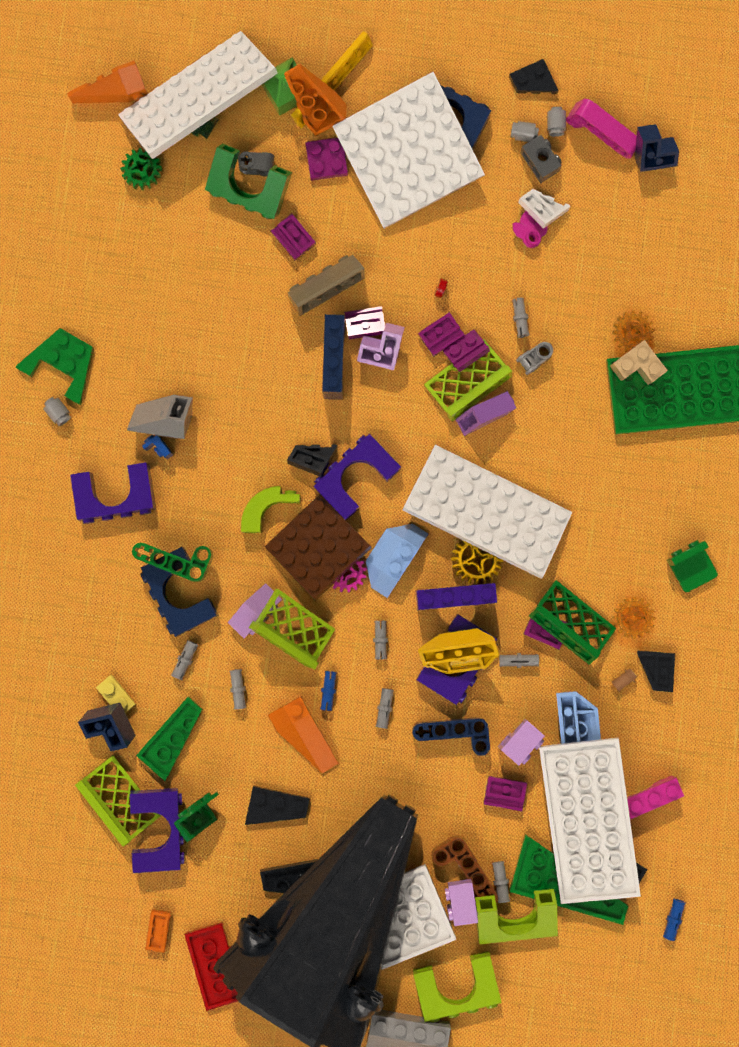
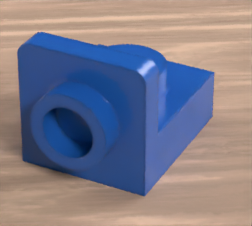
(161, 448)

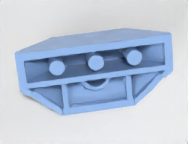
(392, 556)
(577, 718)

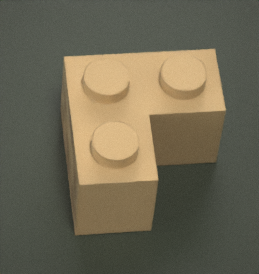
(640, 359)

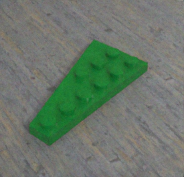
(537, 871)

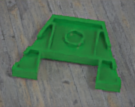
(65, 354)

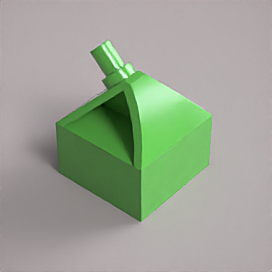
(279, 90)

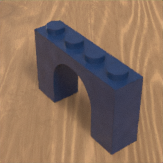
(474, 115)
(333, 357)
(178, 619)

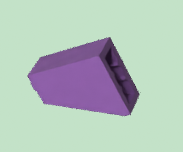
(485, 413)

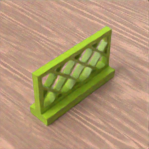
(474, 395)
(281, 640)
(103, 810)

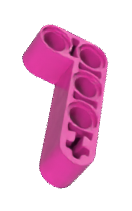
(604, 126)

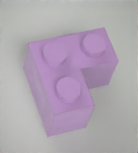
(384, 351)
(251, 610)
(521, 742)
(462, 902)

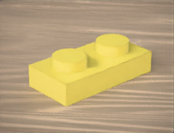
(115, 693)

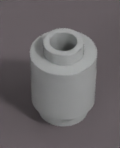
(556, 121)
(524, 131)
(57, 411)

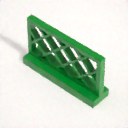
(565, 631)

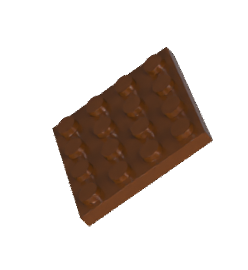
(318, 547)

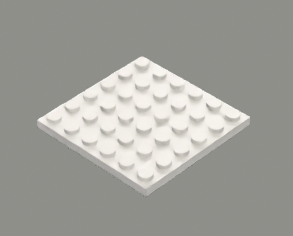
(408, 150)

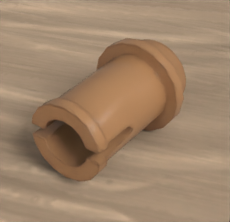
(625, 679)

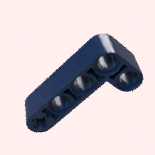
(450, 733)

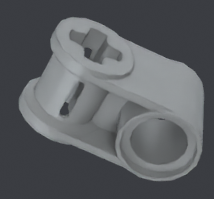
(532, 359)

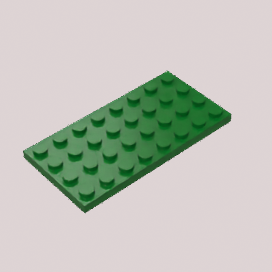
(694, 392)

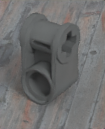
(258, 163)

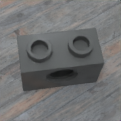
(542, 169)

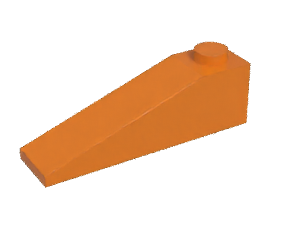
(122, 85)
(318, 102)
(300, 729)

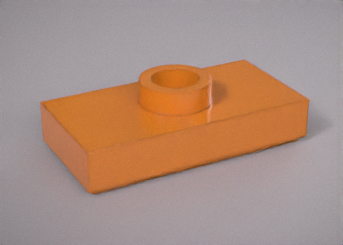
(158, 930)

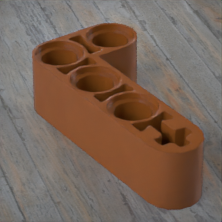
(471, 871)

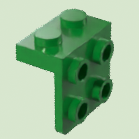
(692, 566)
(196, 817)

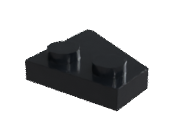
(533, 79)
(312, 458)
(659, 669)

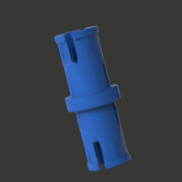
(328, 691)
(674, 919)

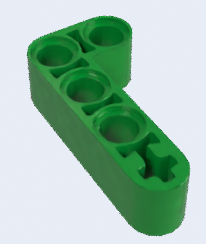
(170, 559)

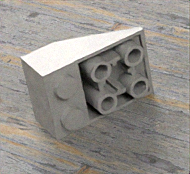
(163, 416)

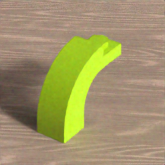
(257, 506)

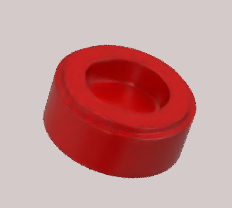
(441, 288)

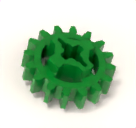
(133, 172)

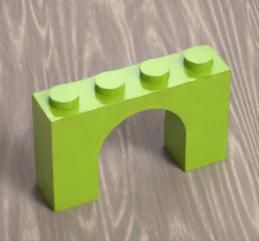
(538, 924)
(484, 993)

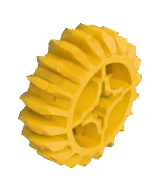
(474, 550)

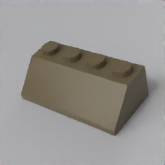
(326, 284)

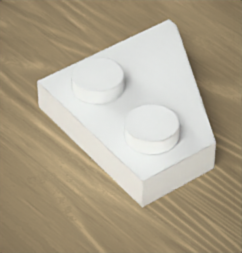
(542, 207)

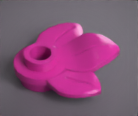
(529, 228)

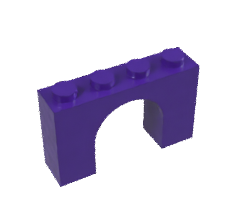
(367, 452)
(89, 507)
(456, 596)
(451, 687)
(167, 856)

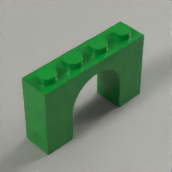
(223, 184)

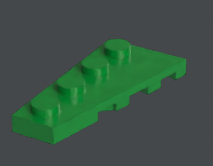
(167, 743)

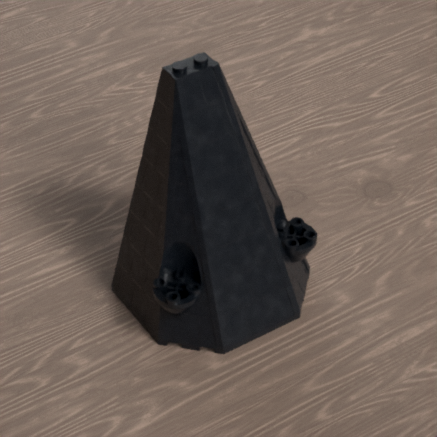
(324, 942)

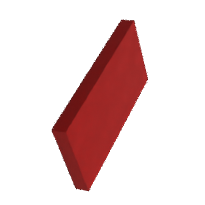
(205, 948)

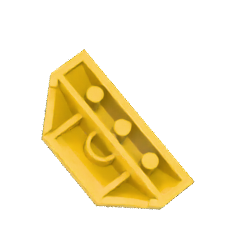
(459, 651)

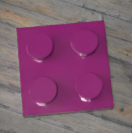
(326, 159)

